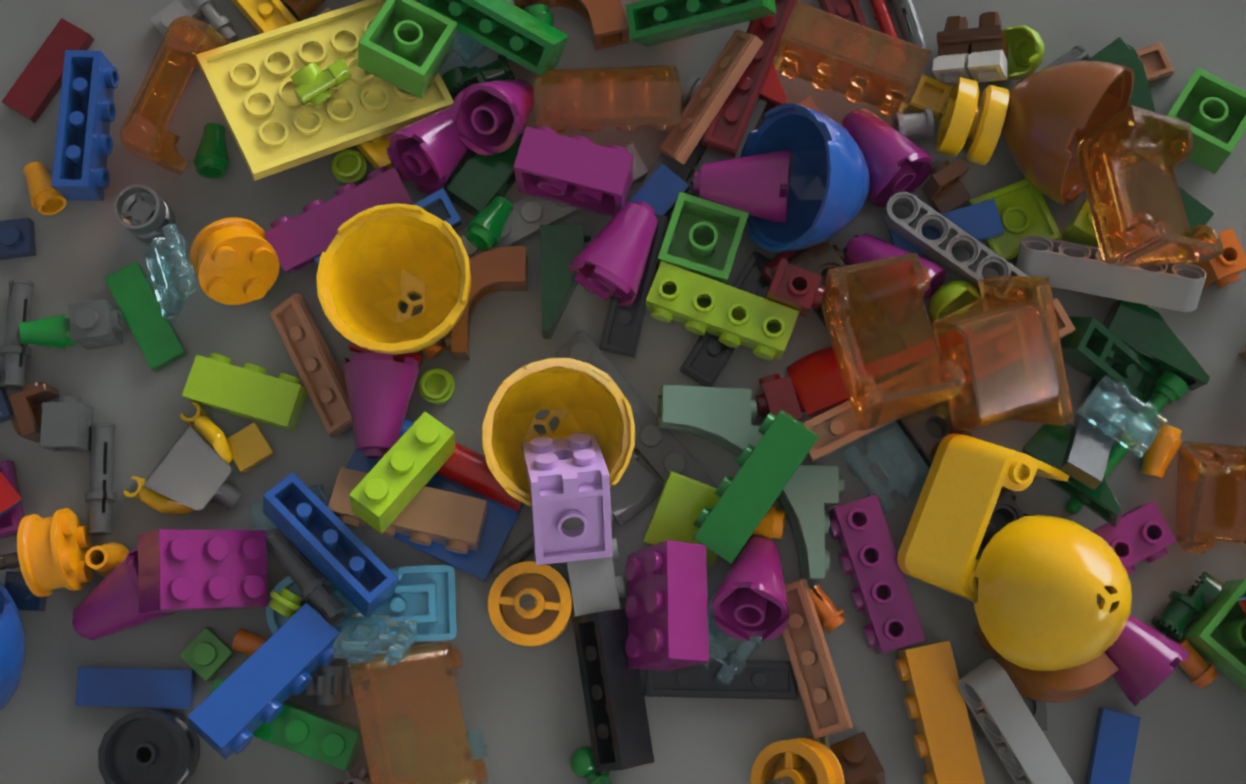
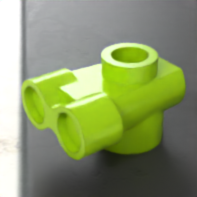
(316, 85)

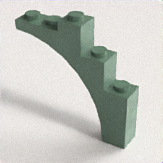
(726, 419)

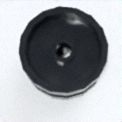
(126, 746)

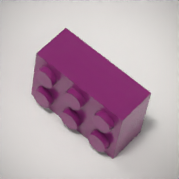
(573, 171)
(202, 570)
(667, 606)

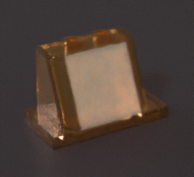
(1007, 355)

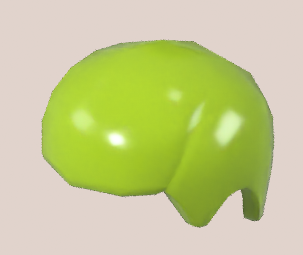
(1024, 51)
(951, 298)

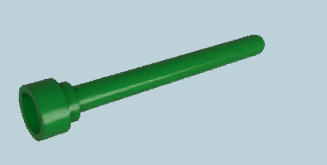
(1168, 389)

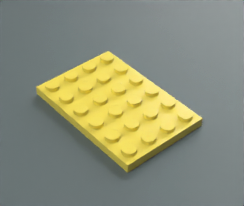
(268, 118)

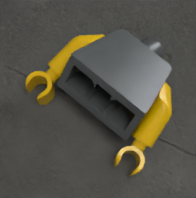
(190, 471)

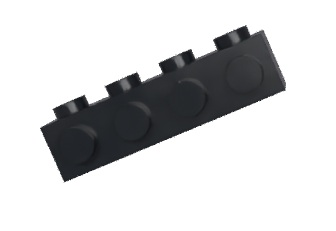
(614, 688)

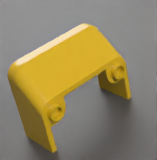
(957, 508)

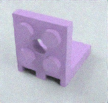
(565, 482)

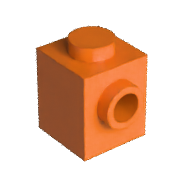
(1227, 266)

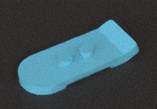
(421, 594)

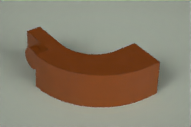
(604, 18)
(490, 272)
(1055, 685)

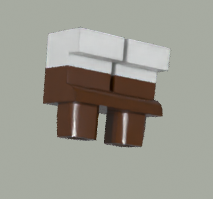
(972, 51)

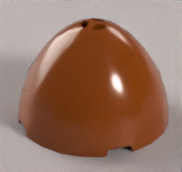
(1053, 113)

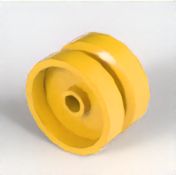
(972, 121)

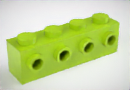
(721, 311)

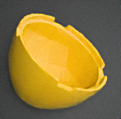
(383, 260)
(581, 401)
(1043, 590)

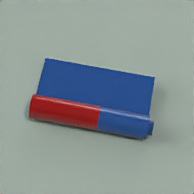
(470, 476)

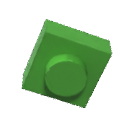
(207, 654)

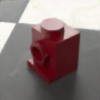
(783, 292)
(777, 395)

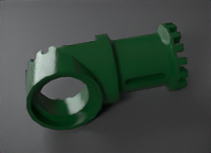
(462, 76)
(1183, 607)

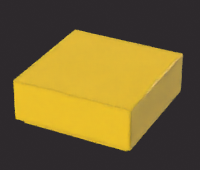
(930, 95)
(249, 447)

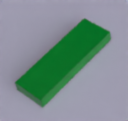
(143, 315)

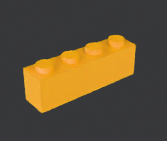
(939, 714)

